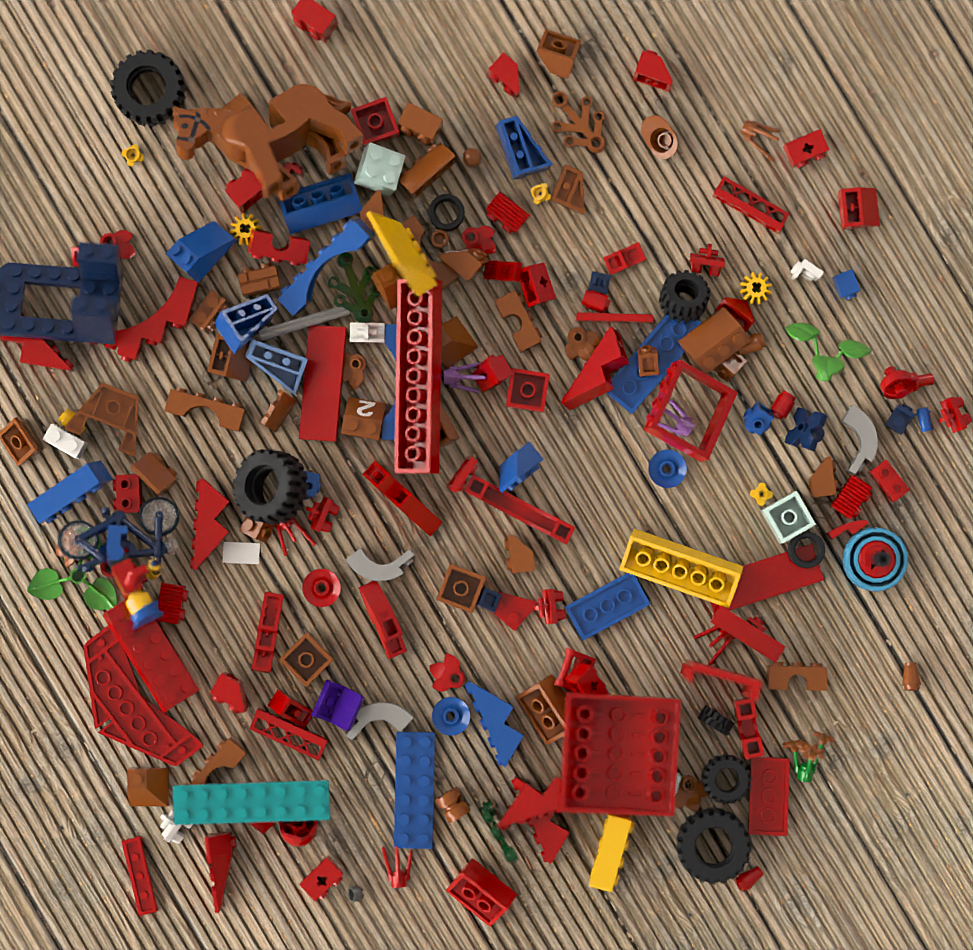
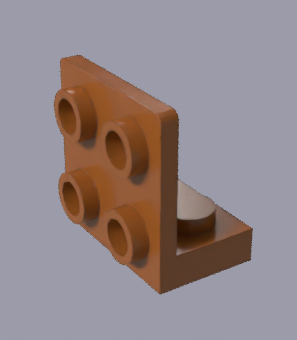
(208, 311)

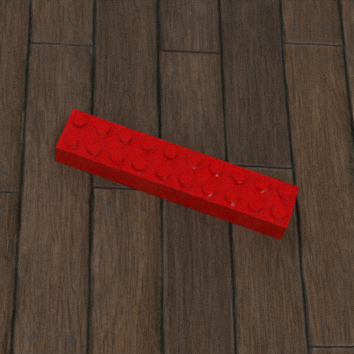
(418, 380)

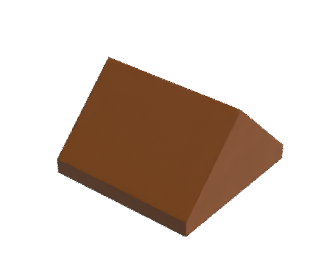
(19, 441)

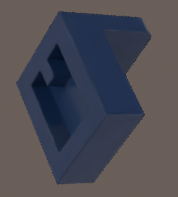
(900, 418)

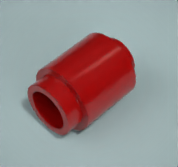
(596, 301)
(783, 405)

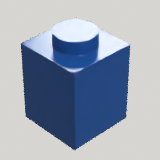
(846, 285)

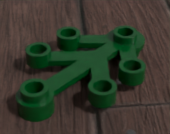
(355, 290)
(488, 813)

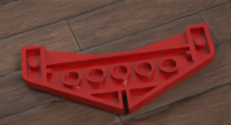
(133, 717)

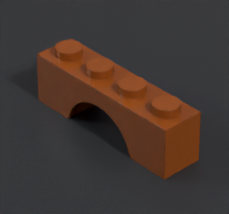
(441, 269)
(181, 404)
(228, 755)

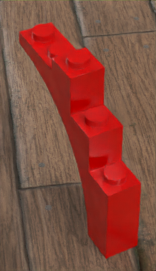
(175, 311)

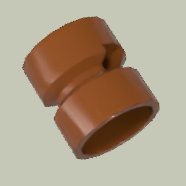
(453, 805)

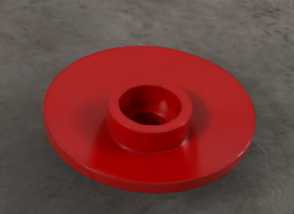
(314, 595)

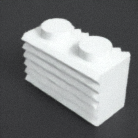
(65, 441)

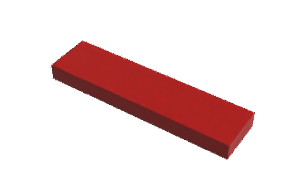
(614, 318)
(747, 634)
(139, 876)

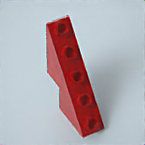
(40, 353)
(595, 377)
(402, 498)
(208, 530)
(532, 803)
(548, 832)

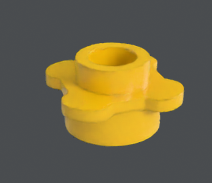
(132, 150)
(539, 198)
(766, 494)

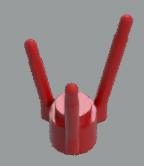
(286, 526)
(723, 635)
(398, 878)

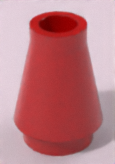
(747, 879)

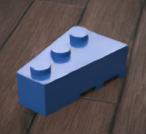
(520, 149)
(244, 321)

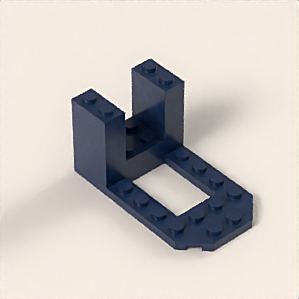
(92, 312)

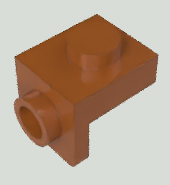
(257, 530)

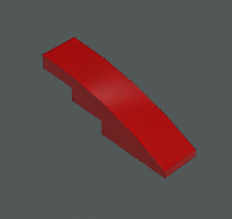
(267, 632)

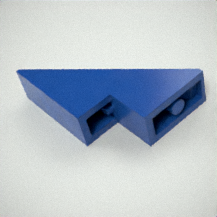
(494, 714)

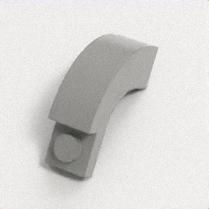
(866, 434)
(368, 569)
(387, 711)

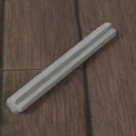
(302, 322)

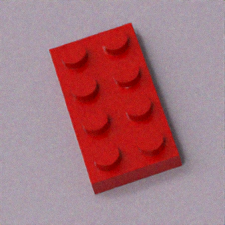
(768, 796)

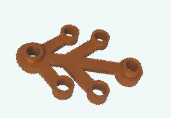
(580, 124)

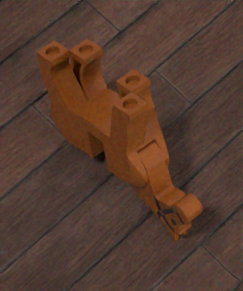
(297, 118)

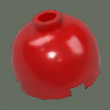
(298, 832)

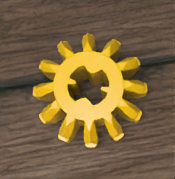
(241, 223)
(762, 290)

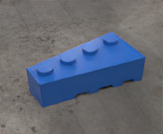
(70, 491)

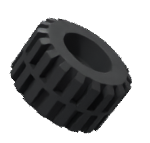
(689, 284)
(741, 787)

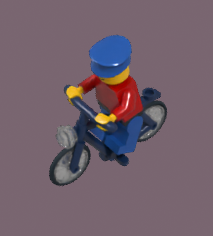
(158, 518)

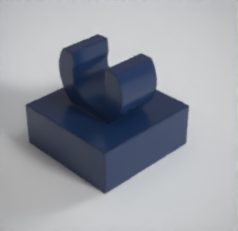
(599, 282)
(488, 599)

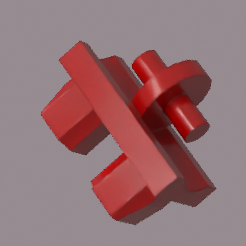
(699, 260)
(952, 414)
(325, 507)
(547, 606)

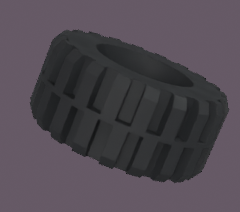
(140, 64)
(250, 483)
(732, 864)

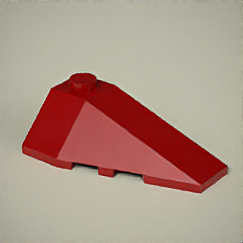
(219, 853)

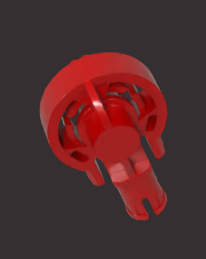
(901, 382)

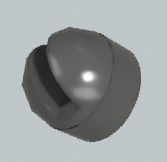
(354, 893)

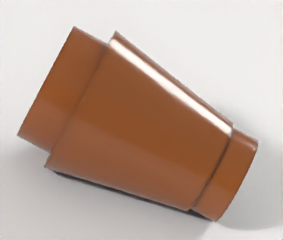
(756, 344)
(911, 677)

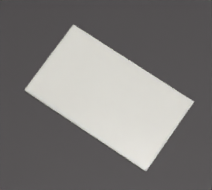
(241, 552)

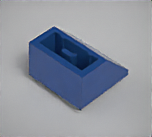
(518, 467)

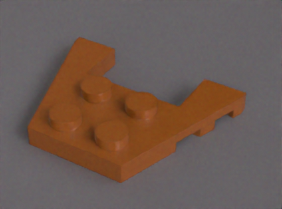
(112, 408)

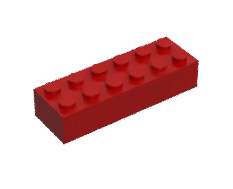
(152, 658)

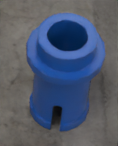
(924, 419)

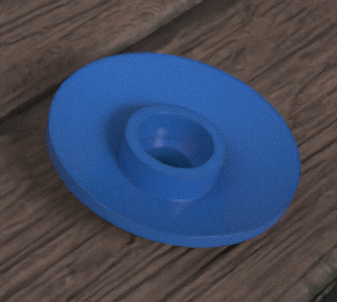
(677, 468)
(451, 726)

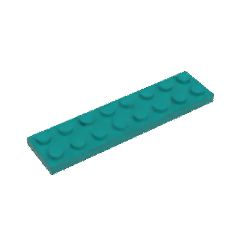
(251, 802)

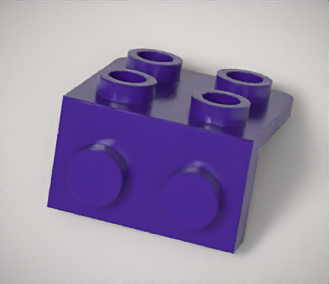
(338, 705)

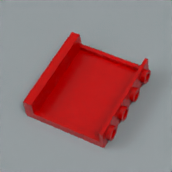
(751, 685)

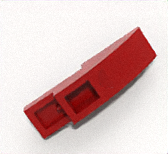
(383, 618)

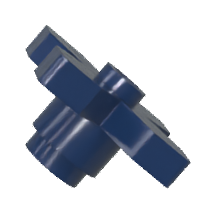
(808, 429)

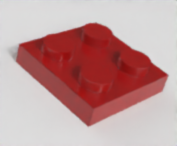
(467, 468)

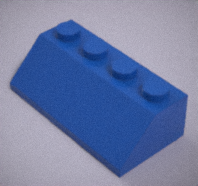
(321, 203)

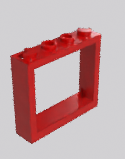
(716, 423)

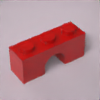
(294, 251)
(747, 728)

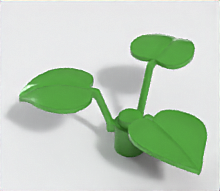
(826, 365)
(98, 596)

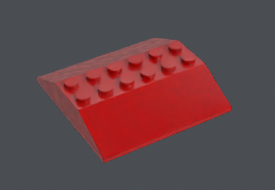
(620, 754)

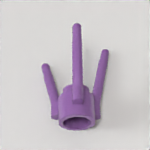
(452, 377)
(684, 424)

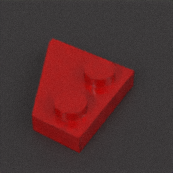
(513, 609)

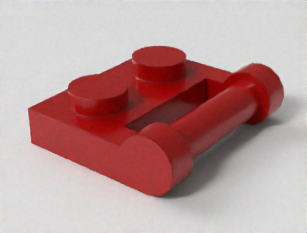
(580, 658)

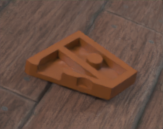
(570, 190)

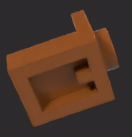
(647, 360)
(730, 366)

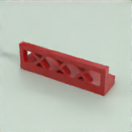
(745, 208)
(289, 727)

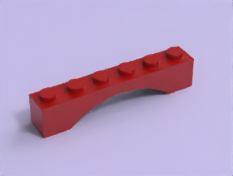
(519, 509)

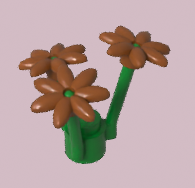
(806, 770)

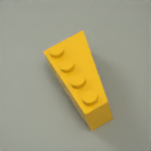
(610, 851)

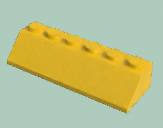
(681, 568)

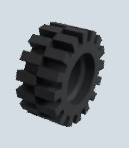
(716, 720)

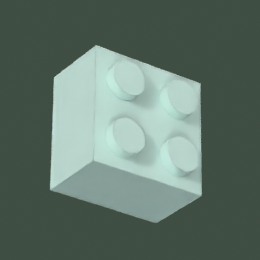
(379, 169)
(788, 517)

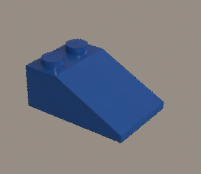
(201, 249)

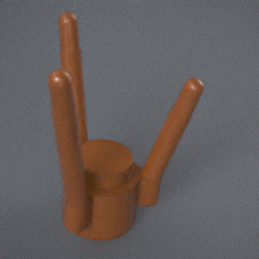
(751, 129)

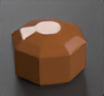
(472, 157)
(439, 239)

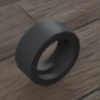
(446, 198)
(806, 564)

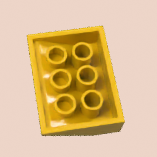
(404, 253)

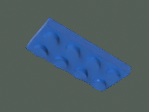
(607, 605)

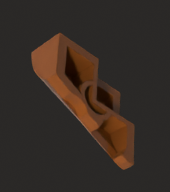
(278, 410)

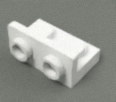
(809, 271)

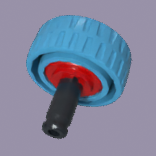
(875, 559)

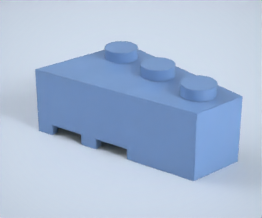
(277, 363)

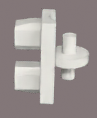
(367, 332)
(172, 831)

